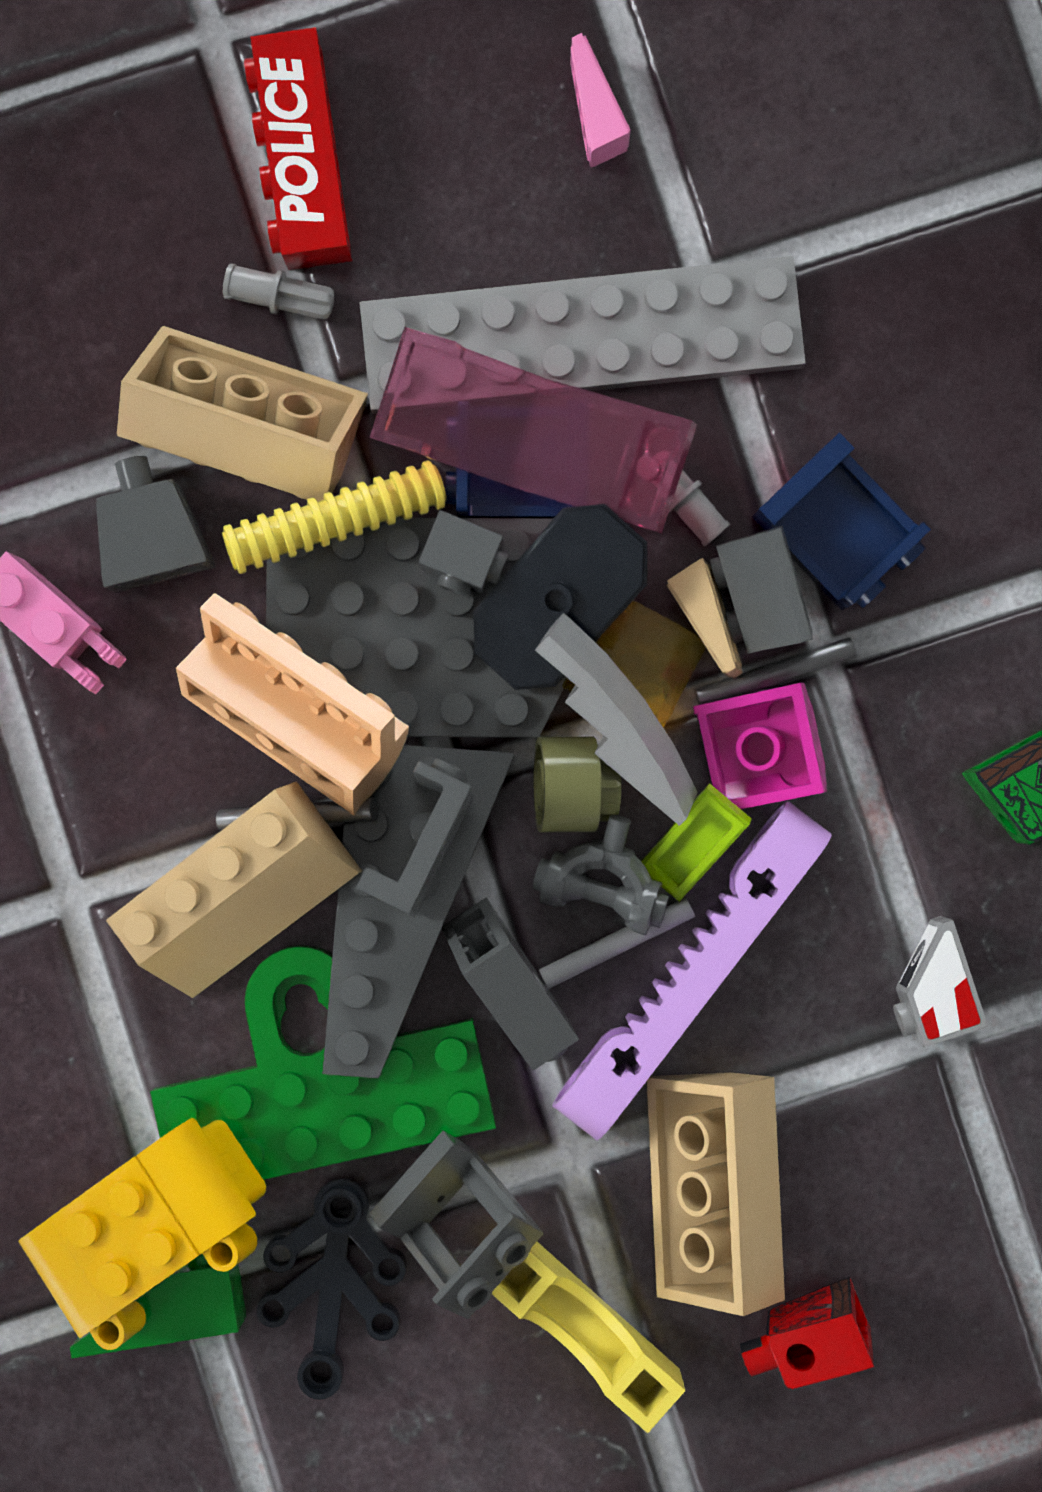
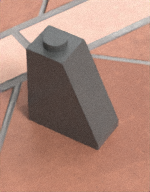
(509, 984)

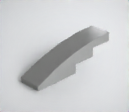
(633, 736)

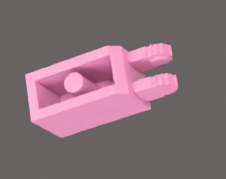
(51, 622)

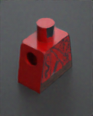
(813, 1337)

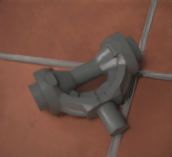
(636, 901)

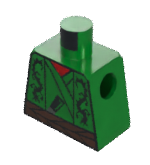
(1013, 788)

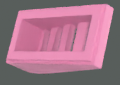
(601, 118)

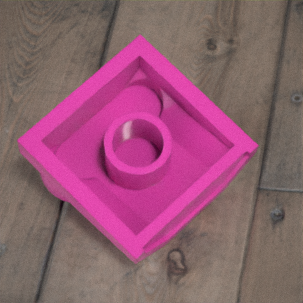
(763, 746)

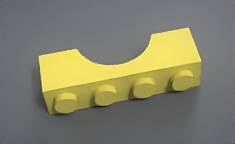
(613, 1351)

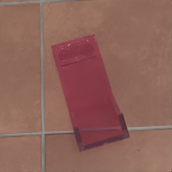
(531, 431)

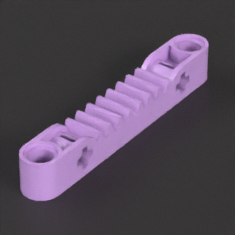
(599, 1090)

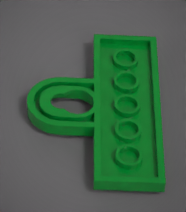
(304, 1119)

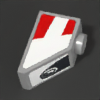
(938, 989)

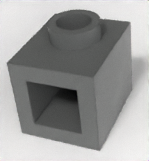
(463, 555)

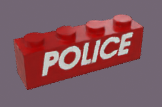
(300, 149)

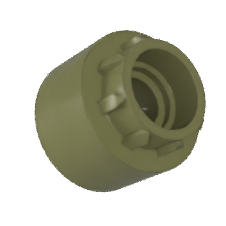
(572, 785)

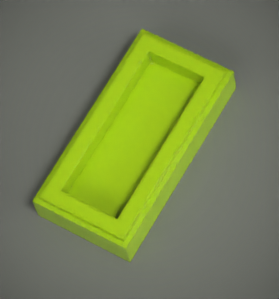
(695, 845)

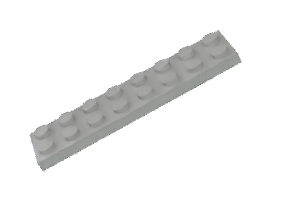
(610, 326)

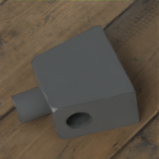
(147, 531)

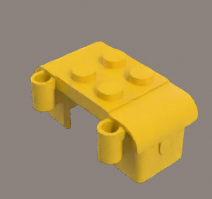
(145, 1224)

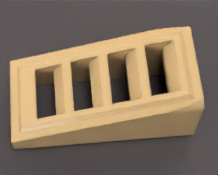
(703, 605)

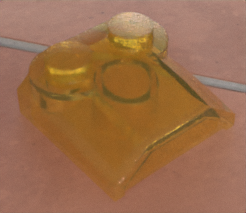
(652, 655)

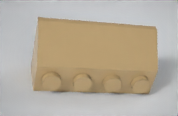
(240, 414)
(235, 892)
(716, 1191)

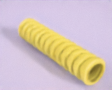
(334, 516)

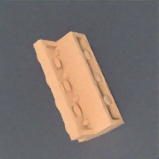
(291, 705)

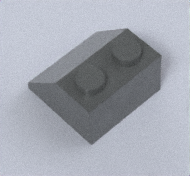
(763, 591)

